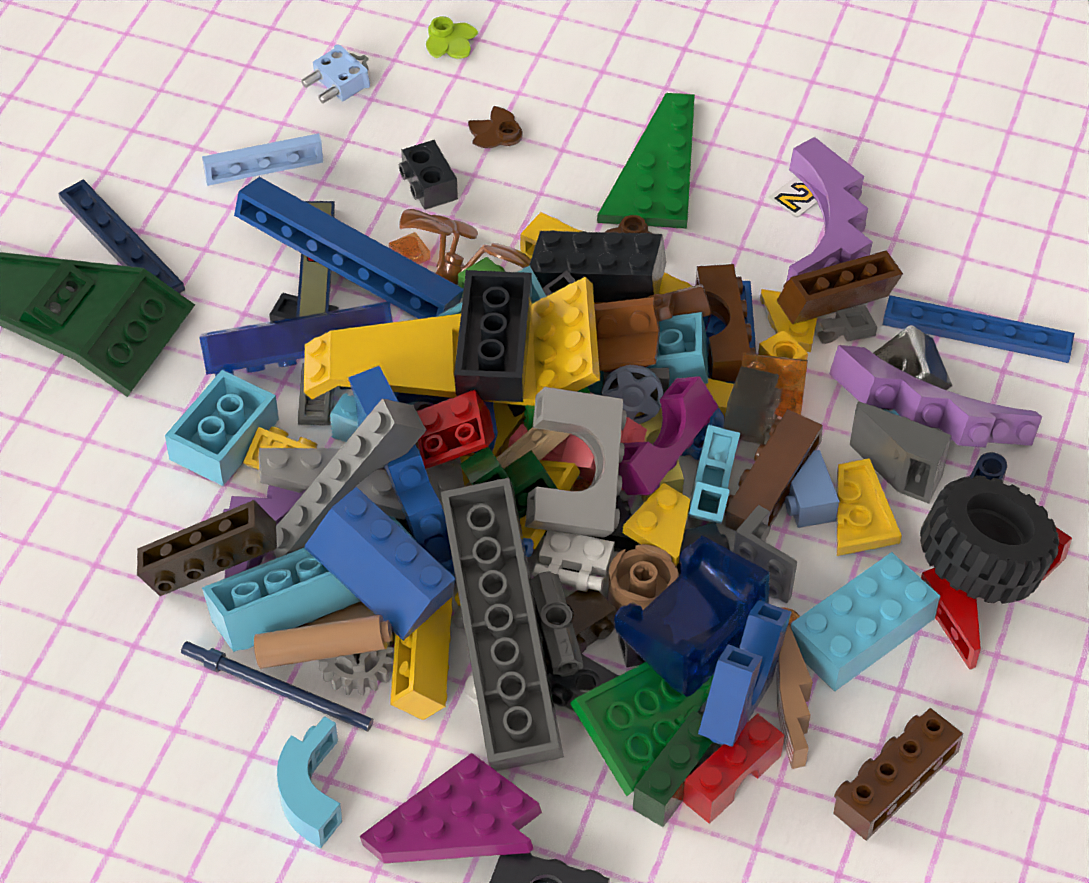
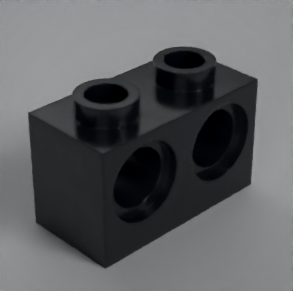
(428, 174)

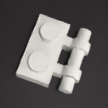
(576, 553)

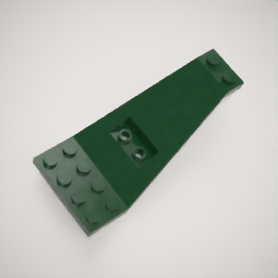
(109, 323)

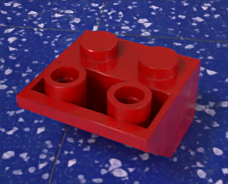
(454, 429)

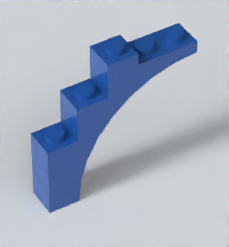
(407, 474)

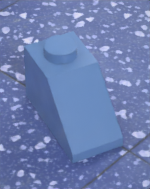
(812, 494)

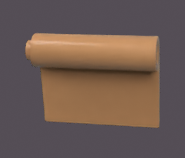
(330, 636)

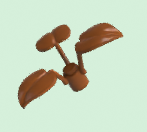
(452, 264)

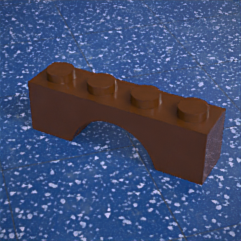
(728, 346)

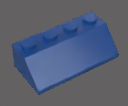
(380, 563)

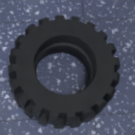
(989, 539)

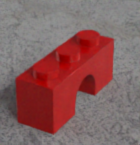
(715, 781)

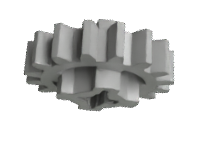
(347, 673)

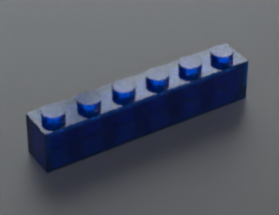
(281, 339)

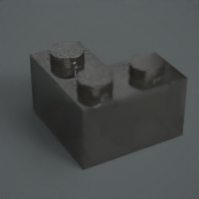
(753, 404)

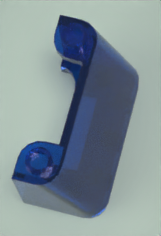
(695, 615)

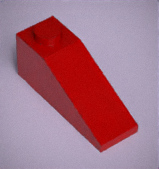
(957, 617)

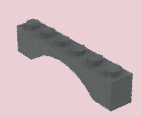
(380, 438)

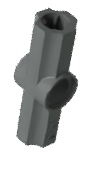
(559, 639)

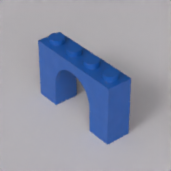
(744, 674)

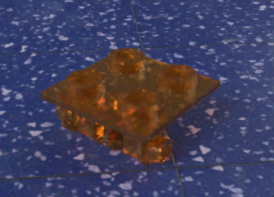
(791, 378)

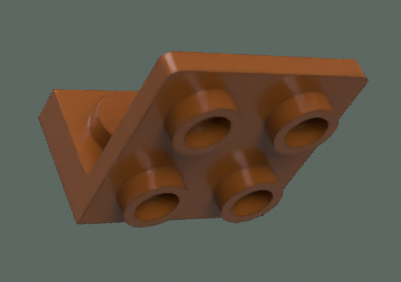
(627, 333)

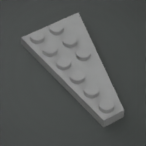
(299, 467)

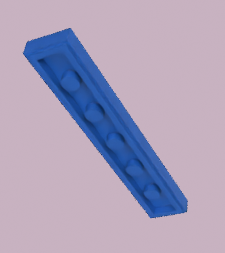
(979, 329)

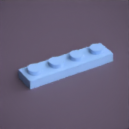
(262, 159)

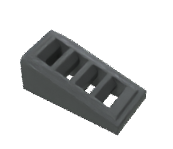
(328, 399)

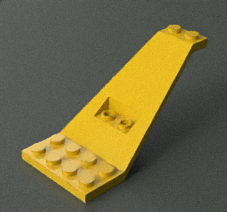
(422, 353)

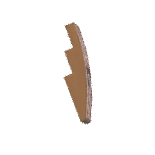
(793, 692)

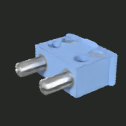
(339, 73)

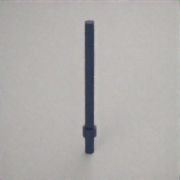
(217, 660)

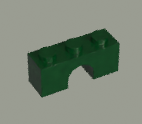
(662, 785)

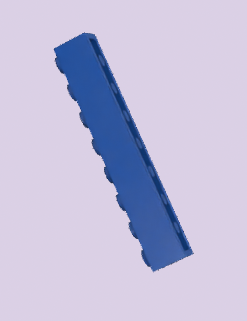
(345, 250)

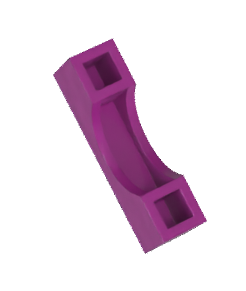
(685, 412)

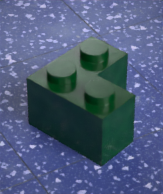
(524, 473)

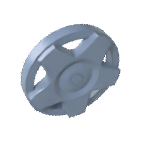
(635, 391)

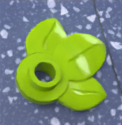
(449, 38)

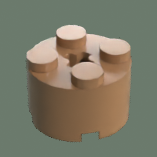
(640, 576)

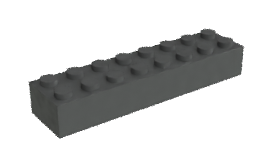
(501, 625)

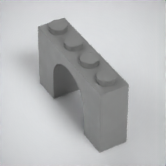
(599, 424)

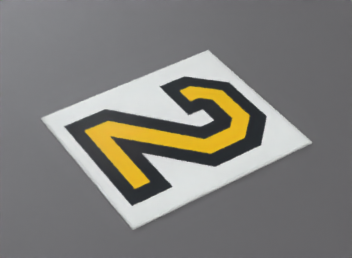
(794, 197)

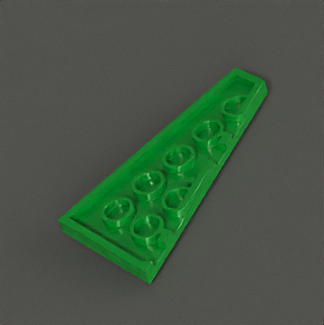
(658, 171)
(635, 720)

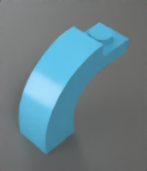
(713, 475)
(304, 806)

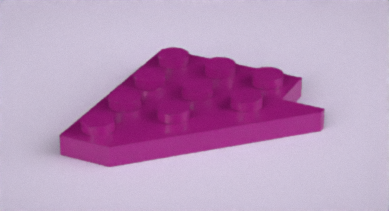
(456, 816)

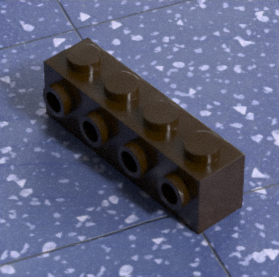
(206, 548)

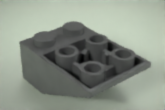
(901, 450)

